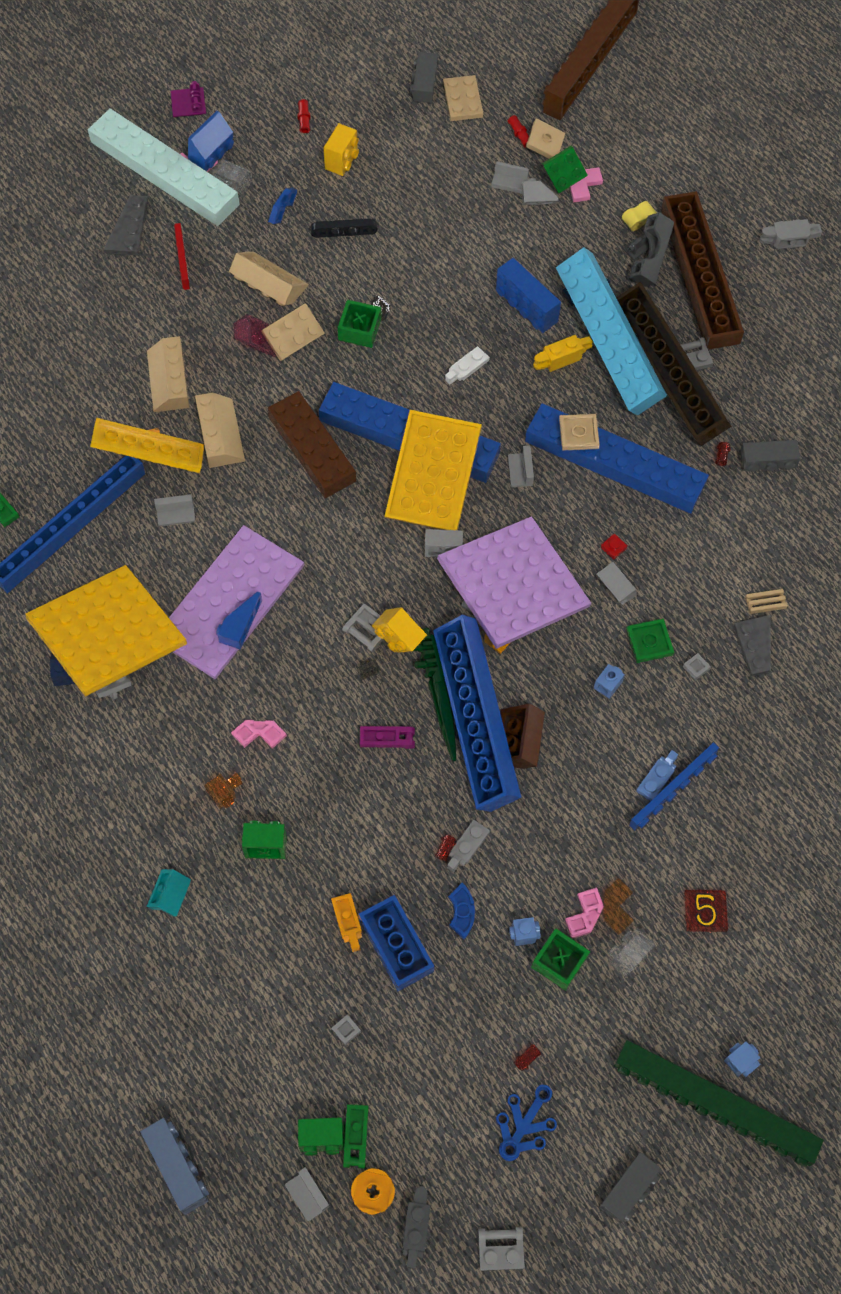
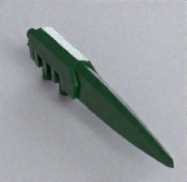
(431, 663)

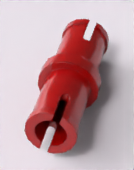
(304, 116)
(519, 130)

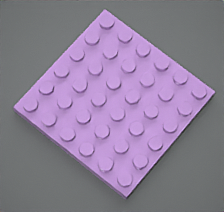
(513, 582)

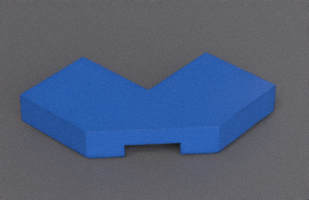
(286, 199)

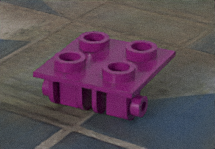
(188, 101)

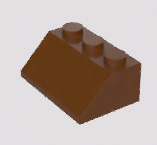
(523, 732)

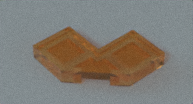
(613, 913)

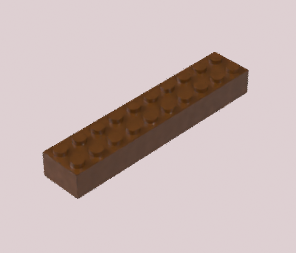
(587, 56)
(702, 271)

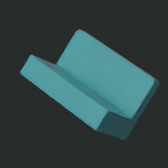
(169, 892)

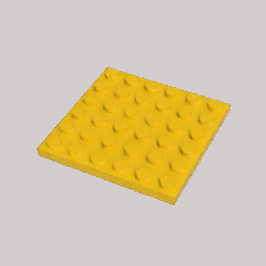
(105, 630)

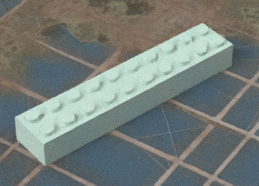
(164, 167)

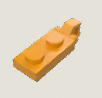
(347, 920)

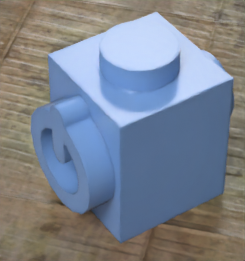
(609, 681)
(525, 931)
(743, 1059)

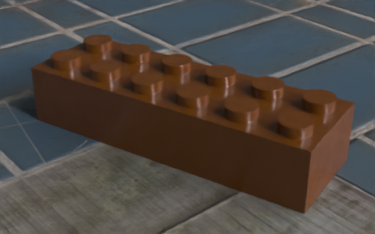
(312, 444)

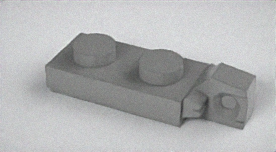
(467, 845)

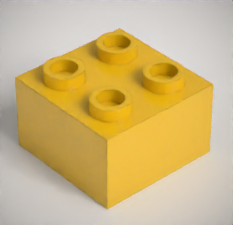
(341, 149)
(398, 630)

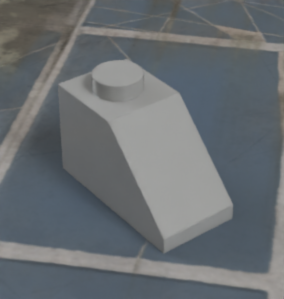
(537, 193)

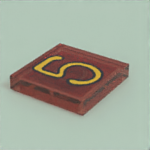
(706, 910)

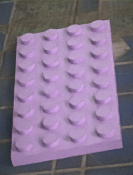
(241, 570)

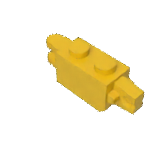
(562, 353)

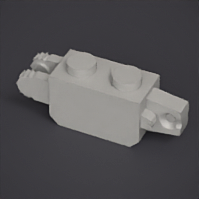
(790, 233)

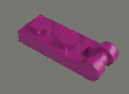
(387, 737)

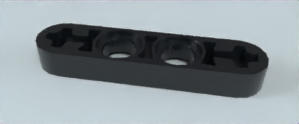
(325, 228)

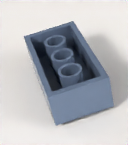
(174, 1166)

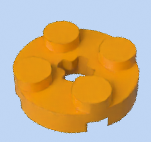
(365, 1181)

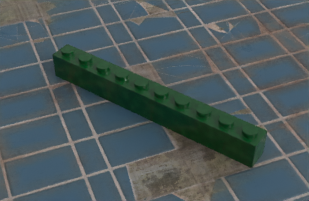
(719, 1103)

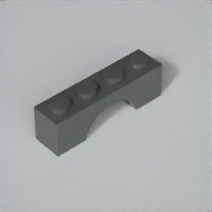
(658, 231)

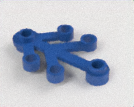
(524, 1125)

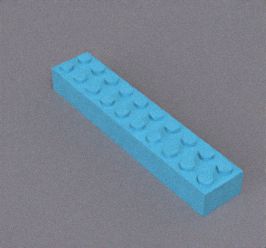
(611, 331)

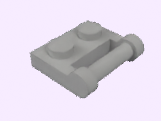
(702, 358)
(365, 618)
(501, 1256)

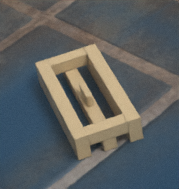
(783, 605)

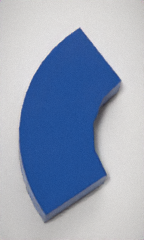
(463, 911)

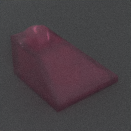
(249, 332)

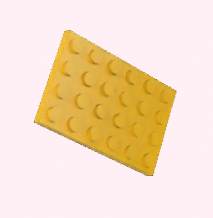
(433, 471)

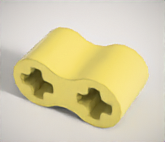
(637, 216)

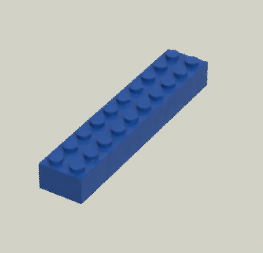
(386, 424)
(623, 462)
(476, 714)

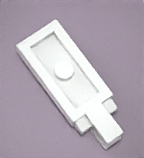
(467, 365)

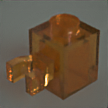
(222, 790)

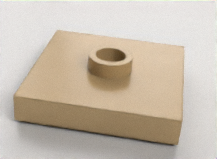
(545, 139)
(579, 432)

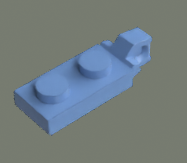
(658, 776)

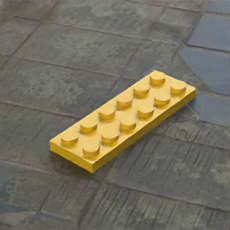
(147, 445)

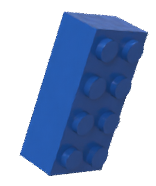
(527, 295)
(396, 943)

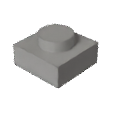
(696, 666)
(346, 1030)

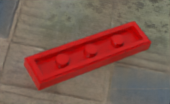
(181, 256)

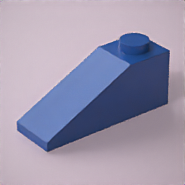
(238, 623)

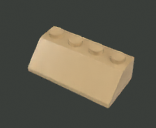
(267, 277)
(168, 375)
(219, 429)

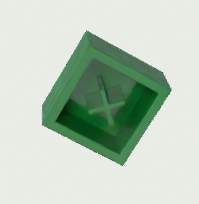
(359, 323)
(264, 840)
(560, 959)
(320, 1135)

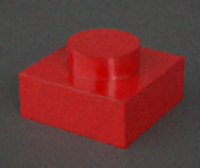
(614, 546)

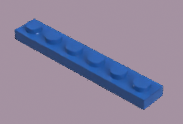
(670, 790)

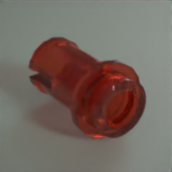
(722, 453)
(445, 847)
(523, 1061)

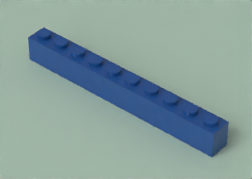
(69, 521)

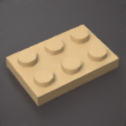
(463, 98)
(292, 332)

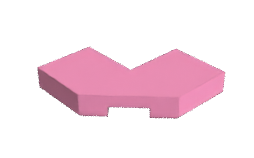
(580, 191)
(251, 729)
(592, 907)

